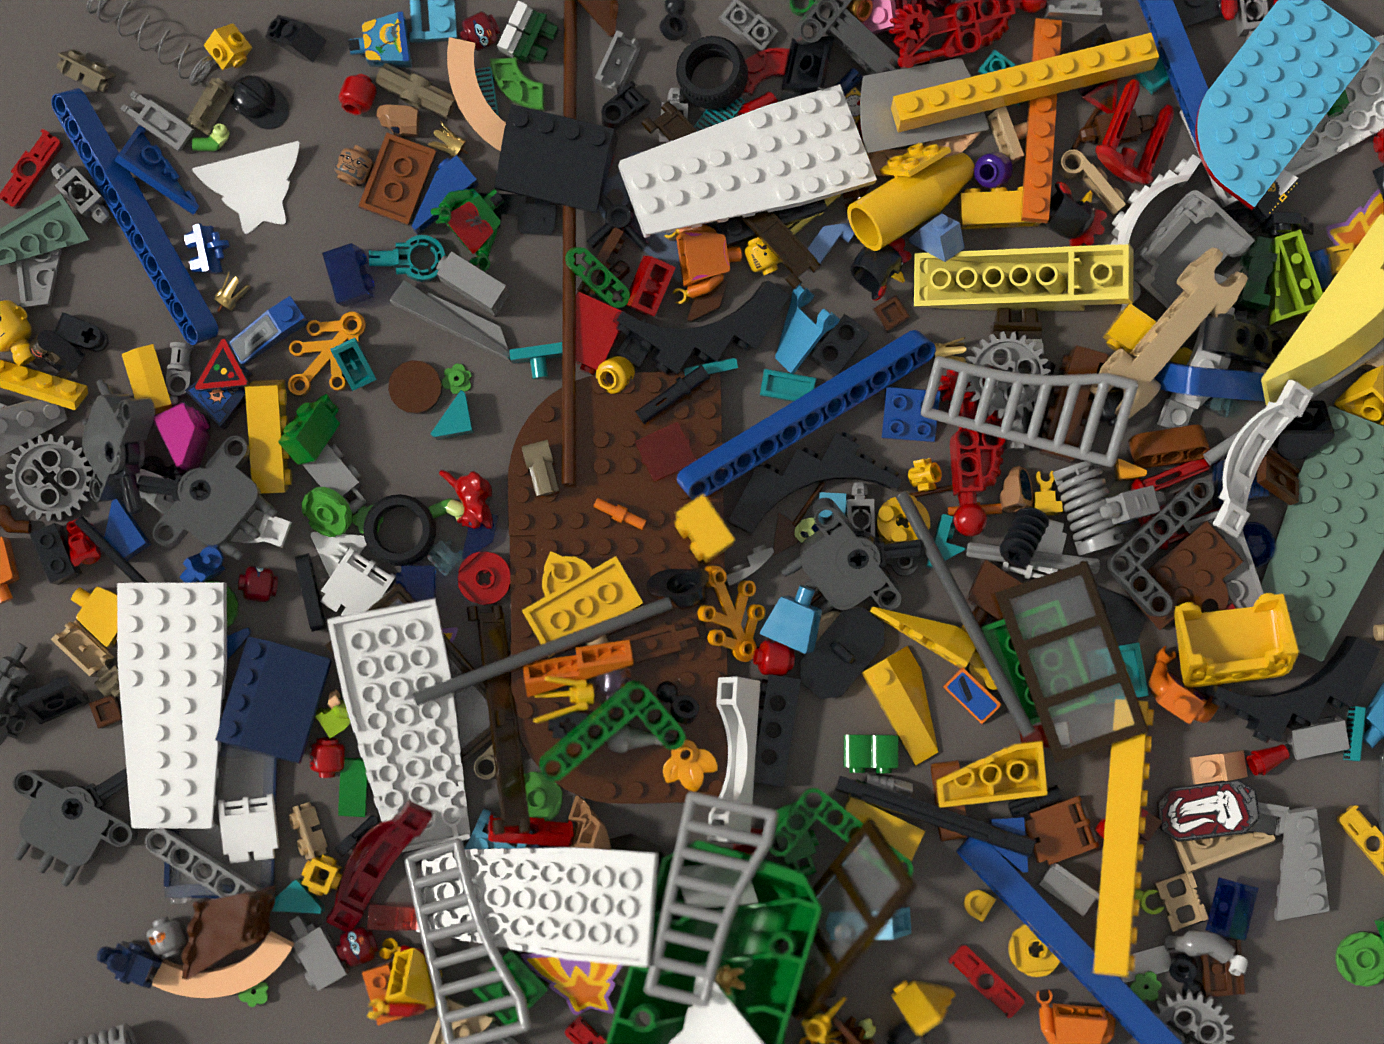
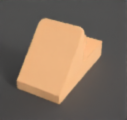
(1218, 767)

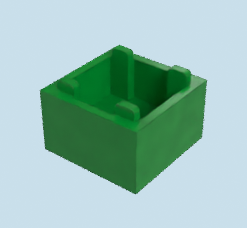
(528, 981)

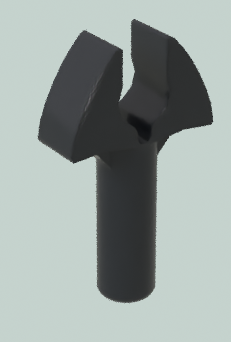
(351, 840)

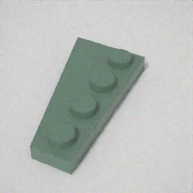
(41, 231)

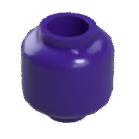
(993, 170)

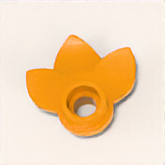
(689, 769)

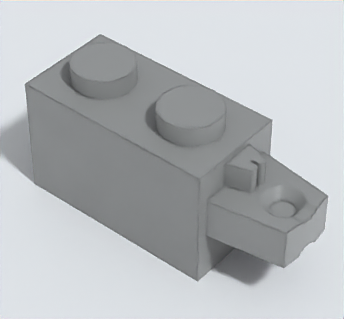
(317, 953)

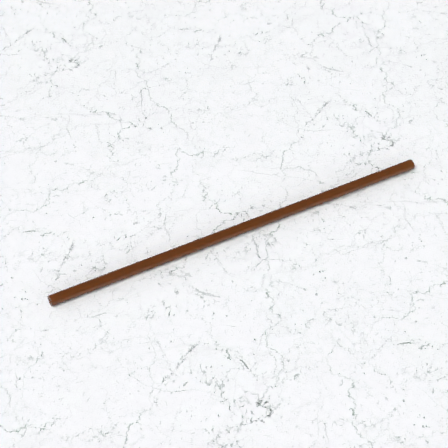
(569, 276)

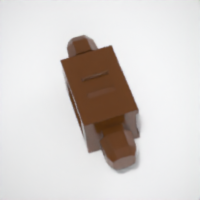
(1132, 130)

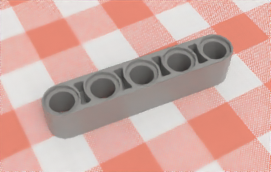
(196, 857)

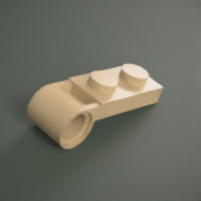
(1094, 178)

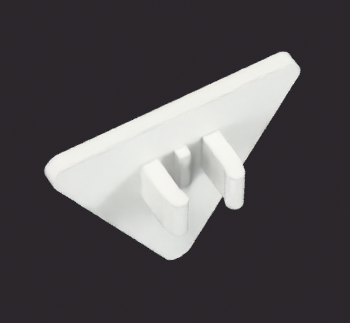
(334, 548)

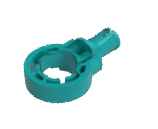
(404, 249)

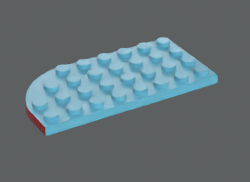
(1276, 94)

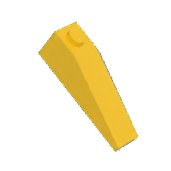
(1129, 330)
(1365, 397)
(941, 638)
(903, 698)
(1004, 775)
(922, 1003)

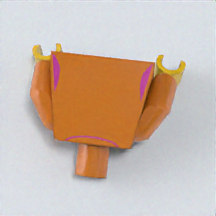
(702, 259)

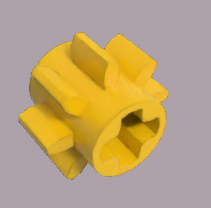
(924, 474)

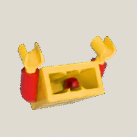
(409, 983)

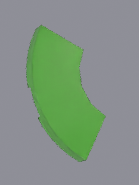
(517, 86)

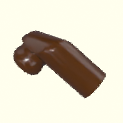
(11, 525)

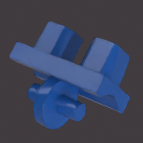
(209, 249)
(203, 566)

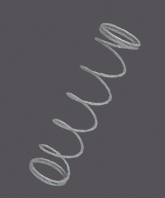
(205, 62)

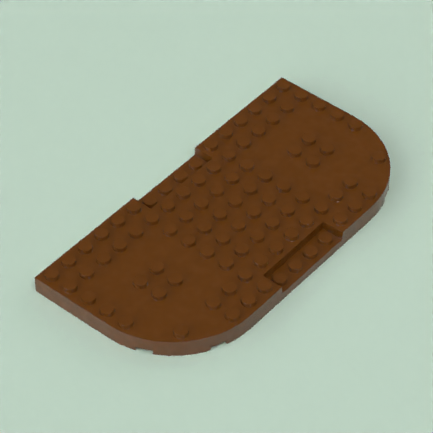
(569, 525)

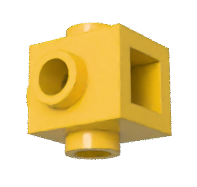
(228, 47)
(312, 875)

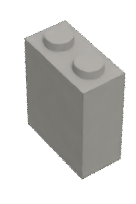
(472, 283)

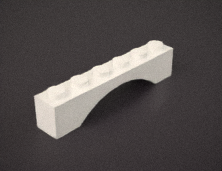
(739, 710)

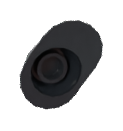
(259, 102)
(682, 586)

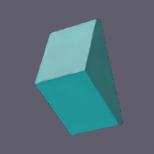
(353, 363)
(456, 419)
(298, 899)

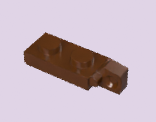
(611, 245)
(660, 641)

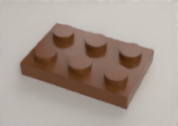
(397, 179)

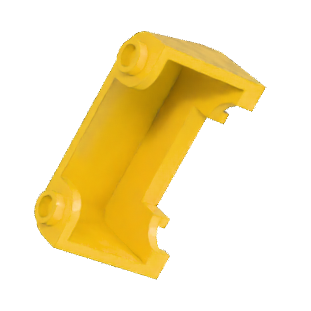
(1235, 642)

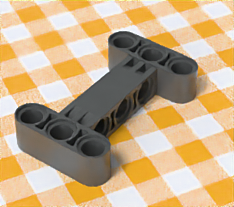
(849, 35)

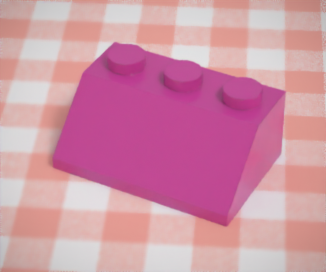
(184, 435)

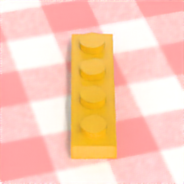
(41, 385)

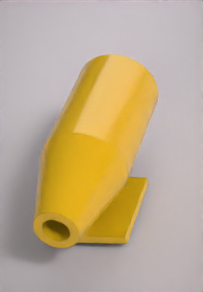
(917, 192)

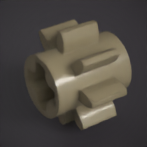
(108, 681)

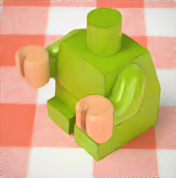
(334, 718)

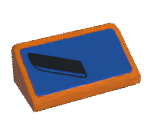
(972, 695)

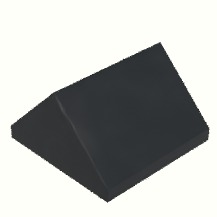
(807, 66)

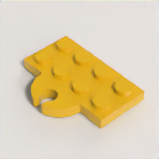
(581, 598)

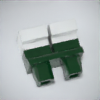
(523, 34)

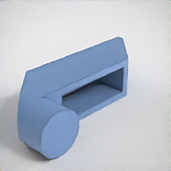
(828, 237)

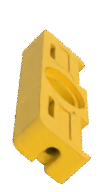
(1359, 831)

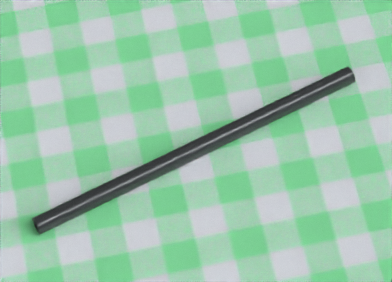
(965, 614)
(542, 651)

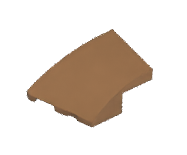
(588, 830)

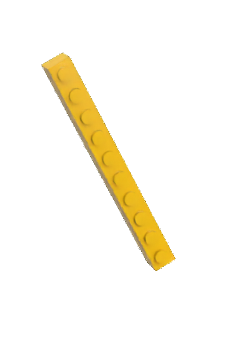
(1024, 82)
(1122, 853)

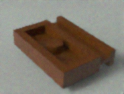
(1279, 477)
(1216, 975)

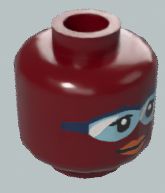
(480, 29)
(258, 584)
(357, 947)

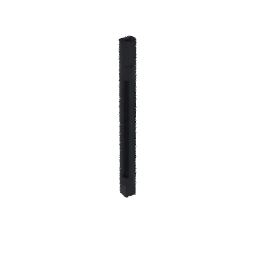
(936, 816)

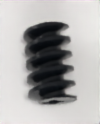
(1024, 536)

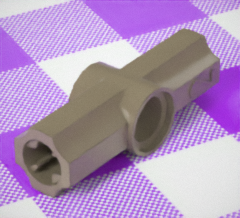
(415, 90)

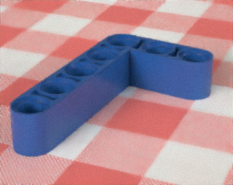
(1211, 382)

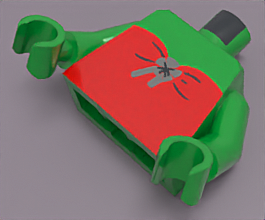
(472, 221)

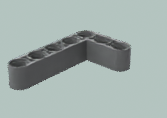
(1154, 541)

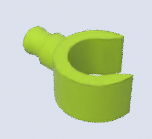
(1142, 895)

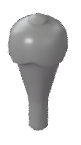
(631, 738)

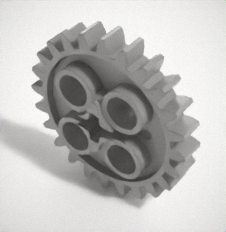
(1015, 352)
(33, 494)
(1202, 1014)

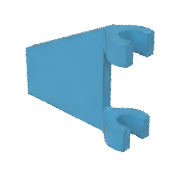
(800, 331)

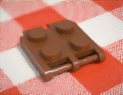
(1059, 831)

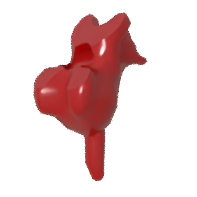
(472, 492)

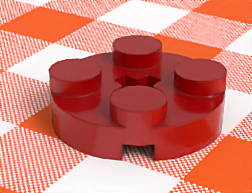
(469, 578)

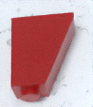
(594, 332)

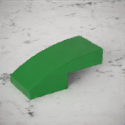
(353, 788)

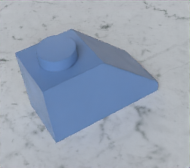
(940, 237)

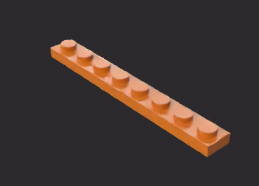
(1040, 131)

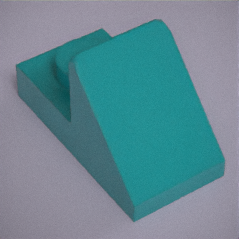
(943, 532)

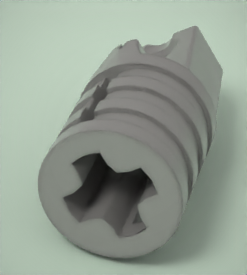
(890, 783)

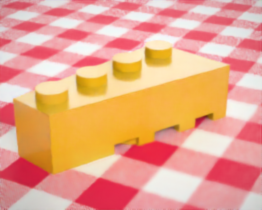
(266, 421)

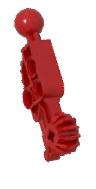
(978, 27)
(983, 458)

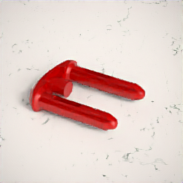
(1122, 163)
(1185, 471)

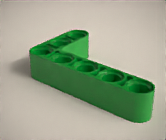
(609, 727)
(821, 813)

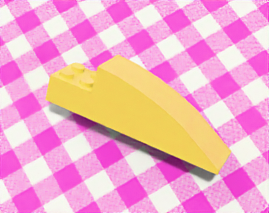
(1026, 278)
(1340, 325)

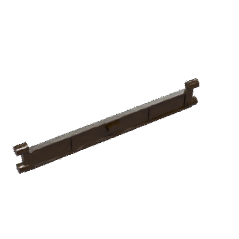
(763, 224)
(502, 723)

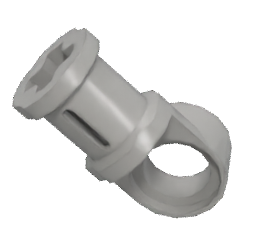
(179, 367)

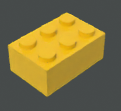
(704, 529)

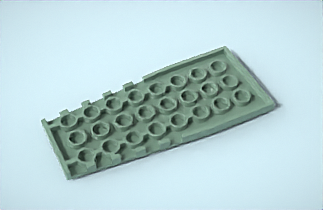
(1332, 533)

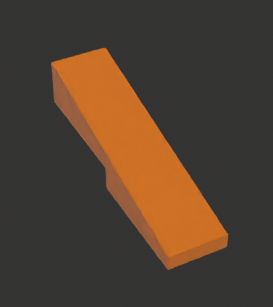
(587, 663)

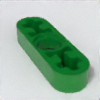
(588, 258)

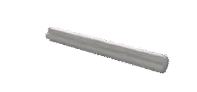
(1041, 559)

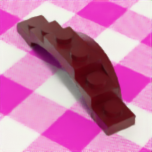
(372, 861)

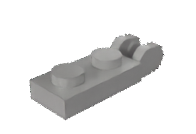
(160, 122)

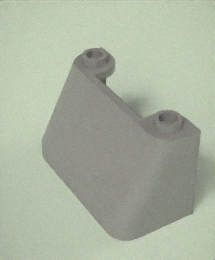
(1182, 238)

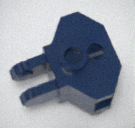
(129, 963)

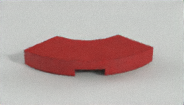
(765, 65)

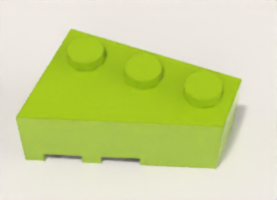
(1293, 279)

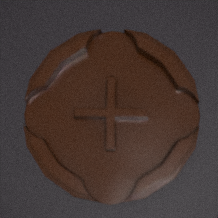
(415, 387)

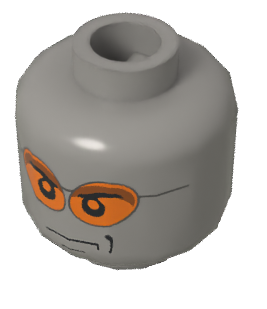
(166, 938)

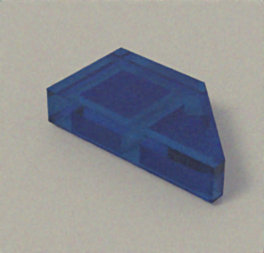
(479, 538)

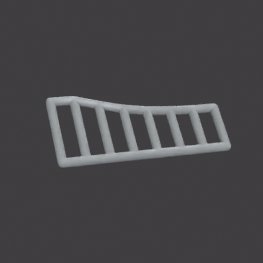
(1046, 382)
(735, 893)
(488, 948)

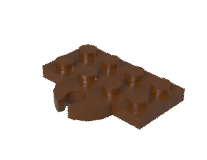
(1193, 572)

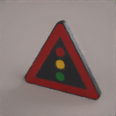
(222, 370)

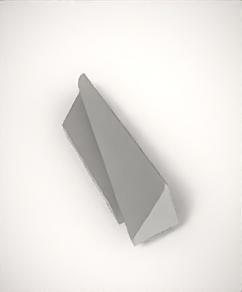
(451, 319)

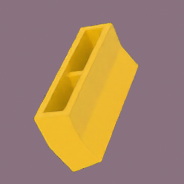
(147, 377)

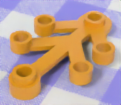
(324, 347)
(733, 616)

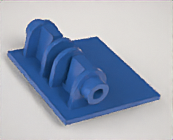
(904, 417)

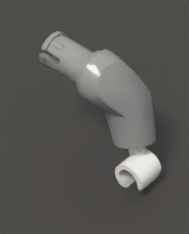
(1201, 943)

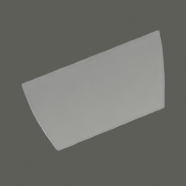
(876, 99)

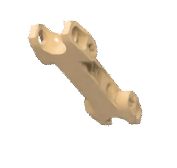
(1199, 298)

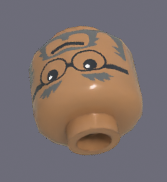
(353, 166)

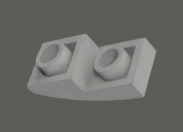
(748, 25)
(756, 560)

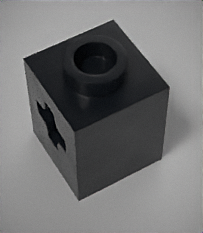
(559, 730)

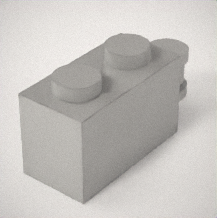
(334, 474)

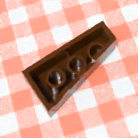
(1077, 362)

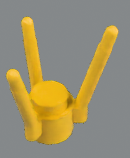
(581, 694)
(819, 1025)

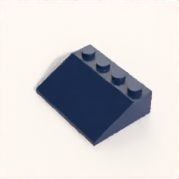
(273, 700)

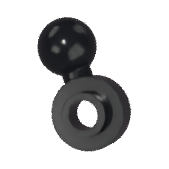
(674, 25)
(162, 469)
(668, 692)
(1186, 975)

